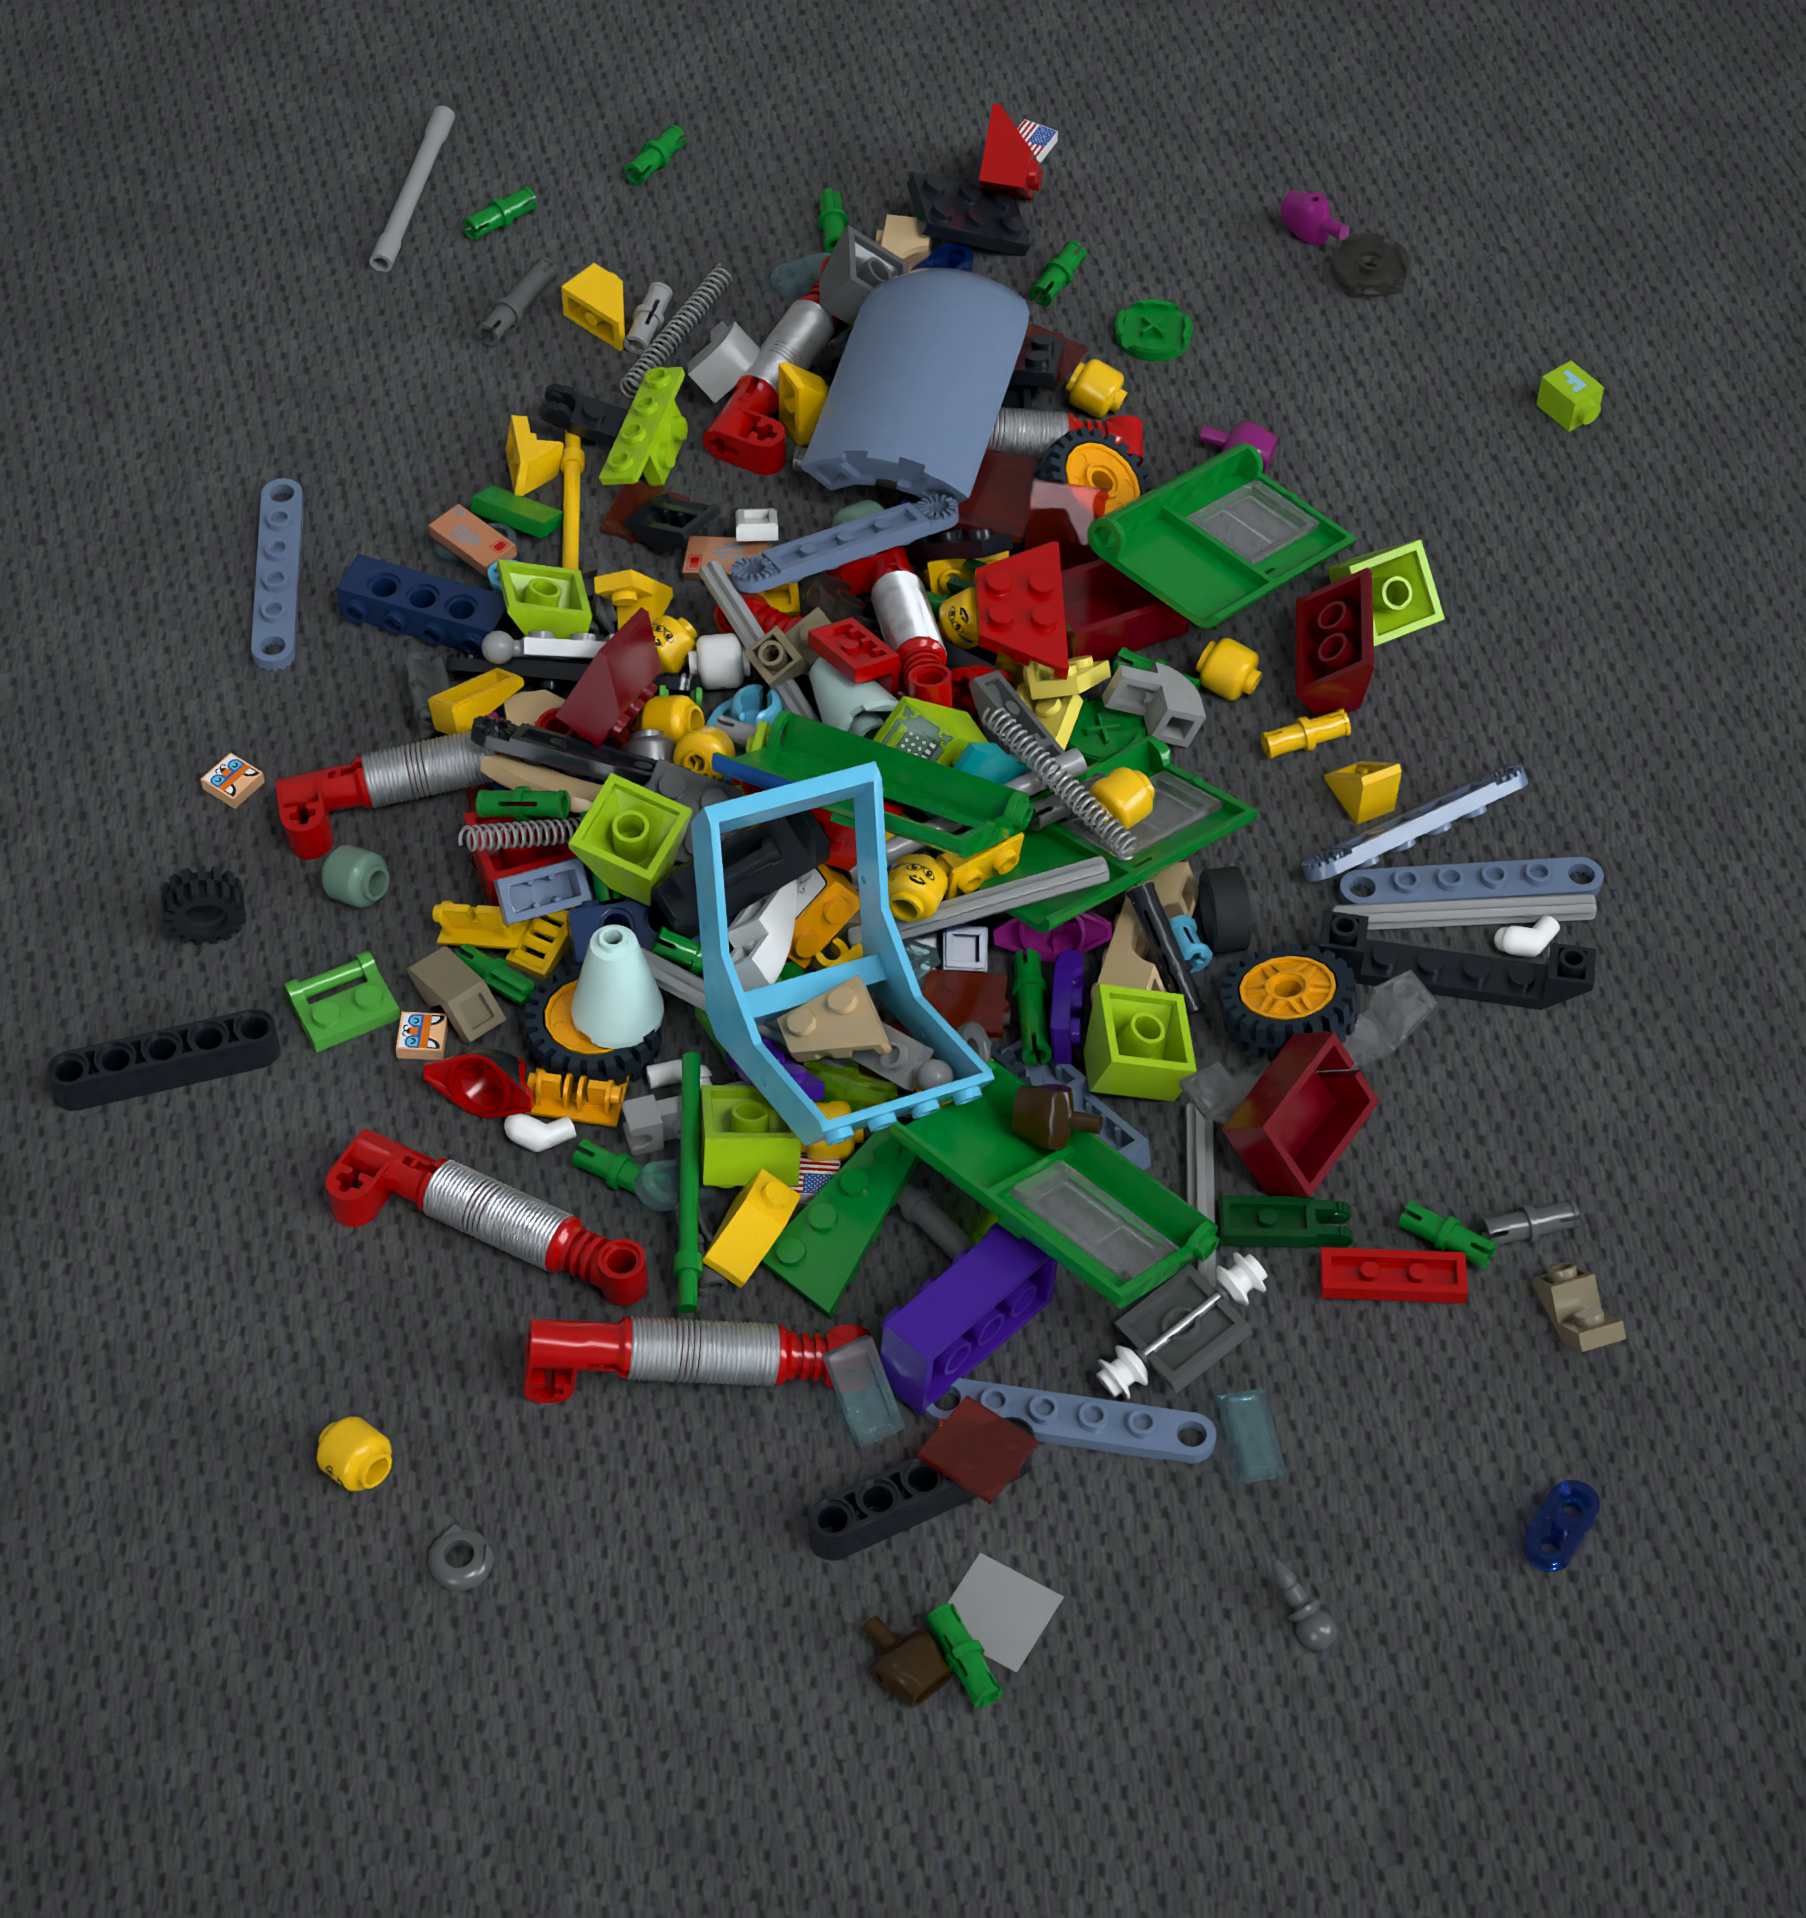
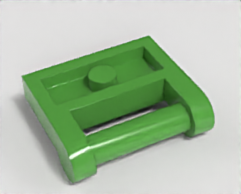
(347, 1012)

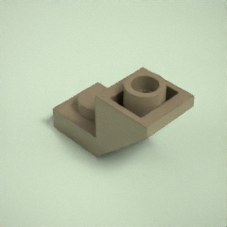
(786, 655)
(459, 990)
(1575, 1307)

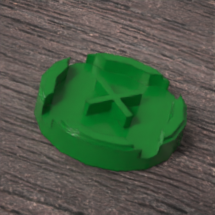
(1153, 330)
(1103, 730)

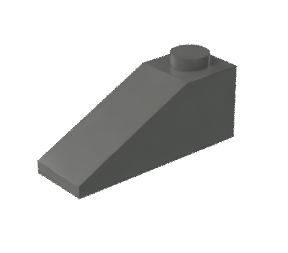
(995, 692)

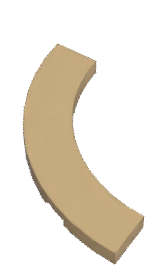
(512, 772)

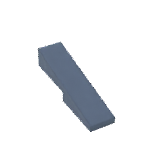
(544, 890)
(1114, 1131)

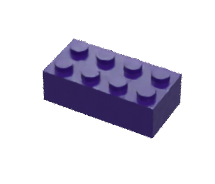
(964, 1315)

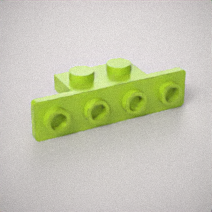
(649, 432)

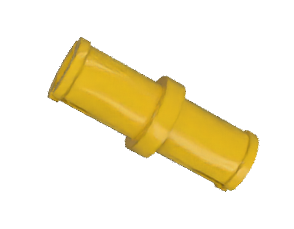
(1305, 733)

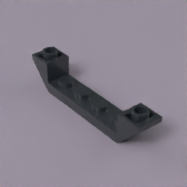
(1460, 975)

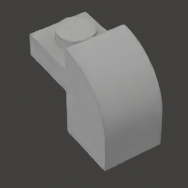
(723, 360)
(1162, 697)

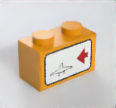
(823, 907)

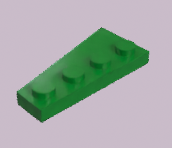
(831, 1235)

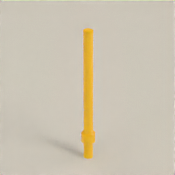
(572, 466)

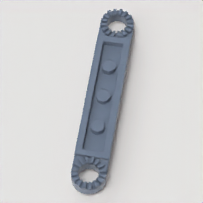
(844, 544)
(277, 574)
(1428, 818)
(1472, 880)
(1090, 1421)

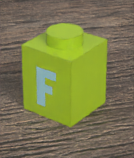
(1570, 396)

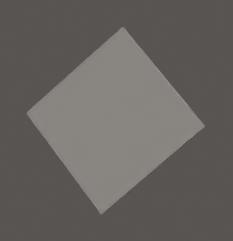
(1003, 1610)

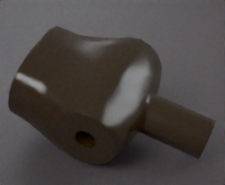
(1048, 1116)
(908, 1664)

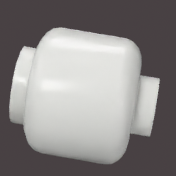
(719, 661)

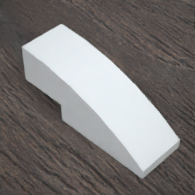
(763, 937)

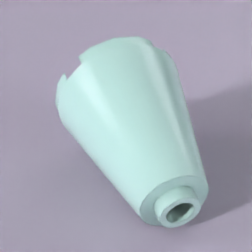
(850, 706)
(616, 991)

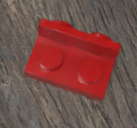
(857, 653)

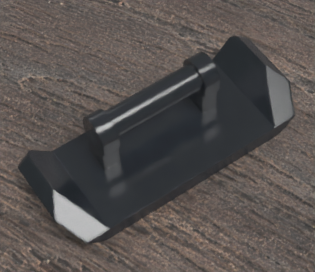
(753, 866)

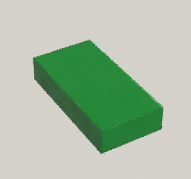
(516, 511)

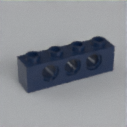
(421, 605)
(592, 915)

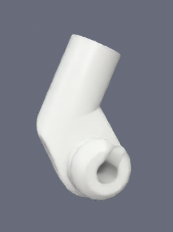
(1524, 940)
(671, 1073)
(537, 1135)

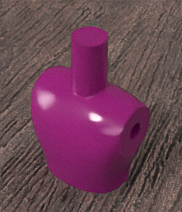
(1310, 218)
(1243, 432)

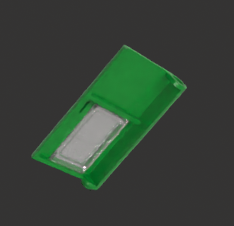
(1216, 537)
(1183, 821)
(1073, 1203)

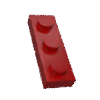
(1393, 1275)

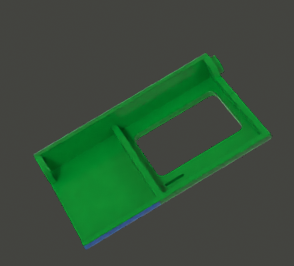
(817, 749)

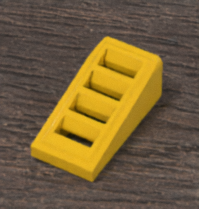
(458, 706)
(553, 951)

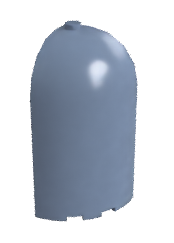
(920, 384)

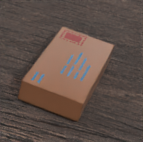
(471, 539)
(722, 549)

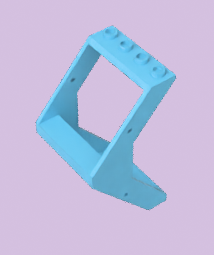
(883, 966)

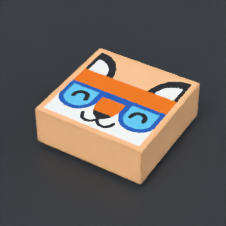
(232, 780)
(422, 1036)

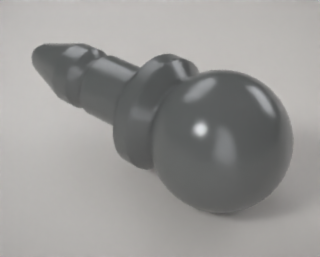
(1314, 1626)

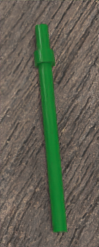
(688, 1261)

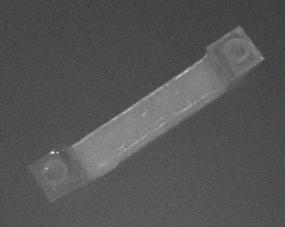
(1393, 1015)

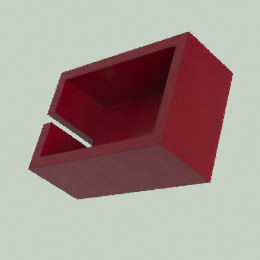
(1113, 612)
(1301, 1119)

